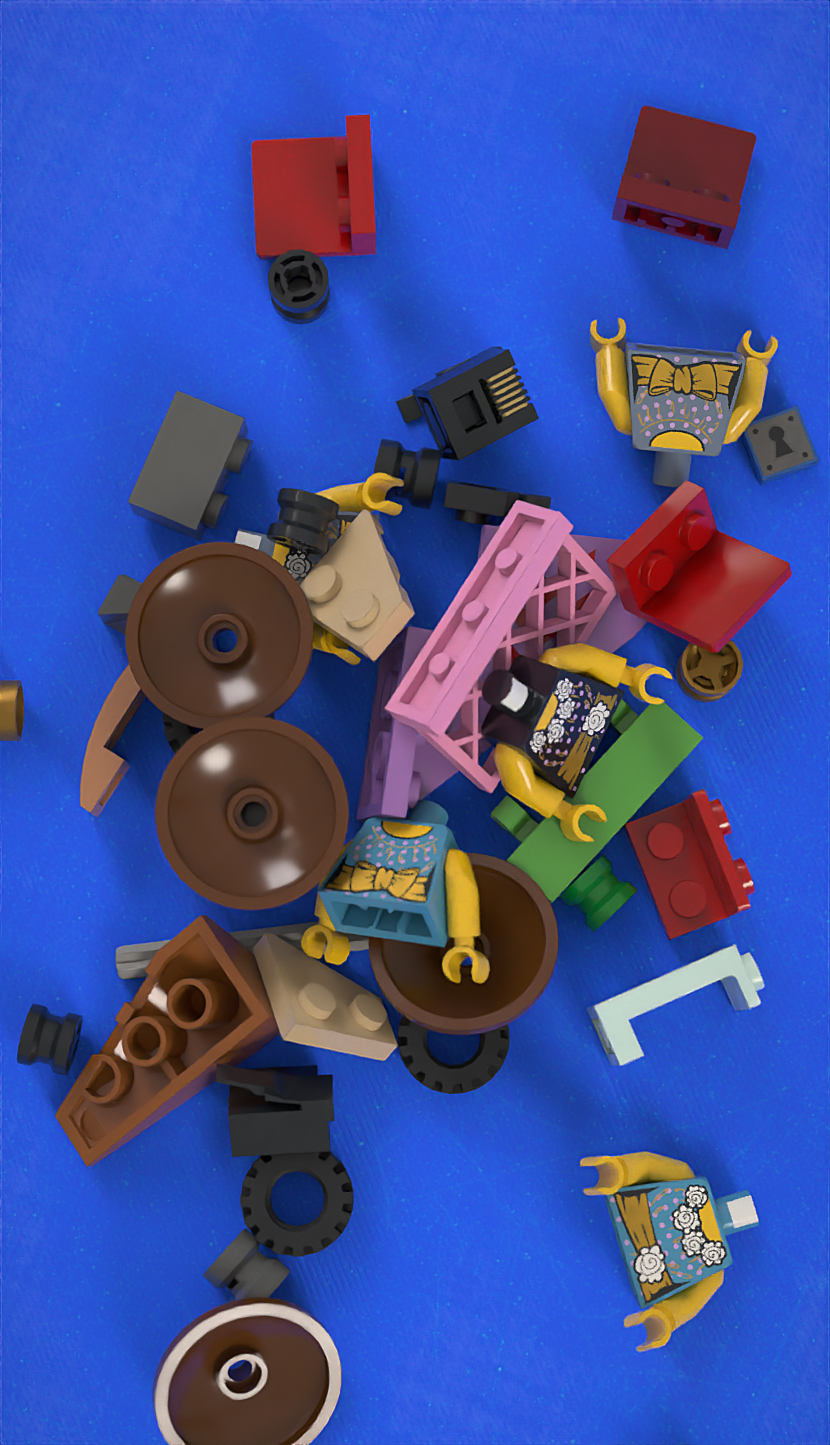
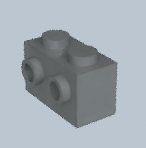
(191, 466)

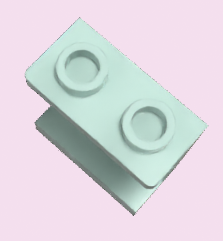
(611, 1017)

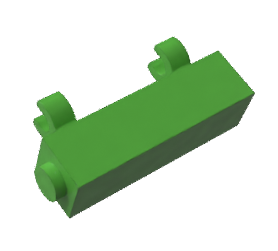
(617, 783)

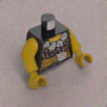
(551, 721)

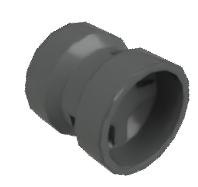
(246, 1269)

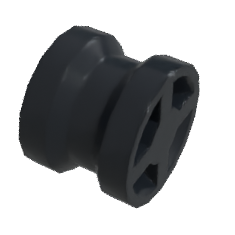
(303, 521)
(49, 1039)

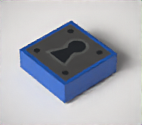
(779, 445)

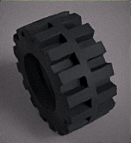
(456, 1077)
(289, 1238)

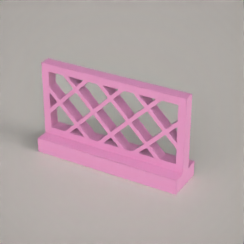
(480, 627)

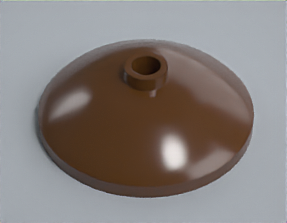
(194, 601)
(203, 804)
(514, 936)
(273, 1398)

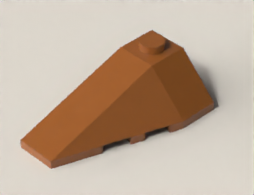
(191, 1012)

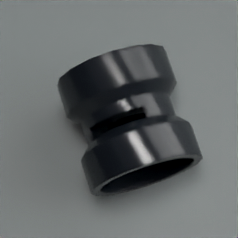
(298, 299)
(420, 472)

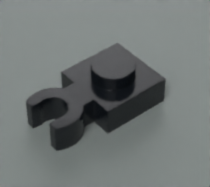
(479, 502)

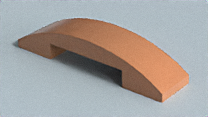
(101, 767)

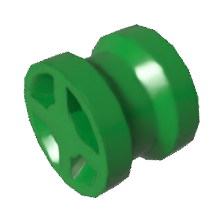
(598, 893)

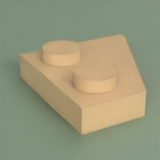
(358, 589)
(321, 1005)

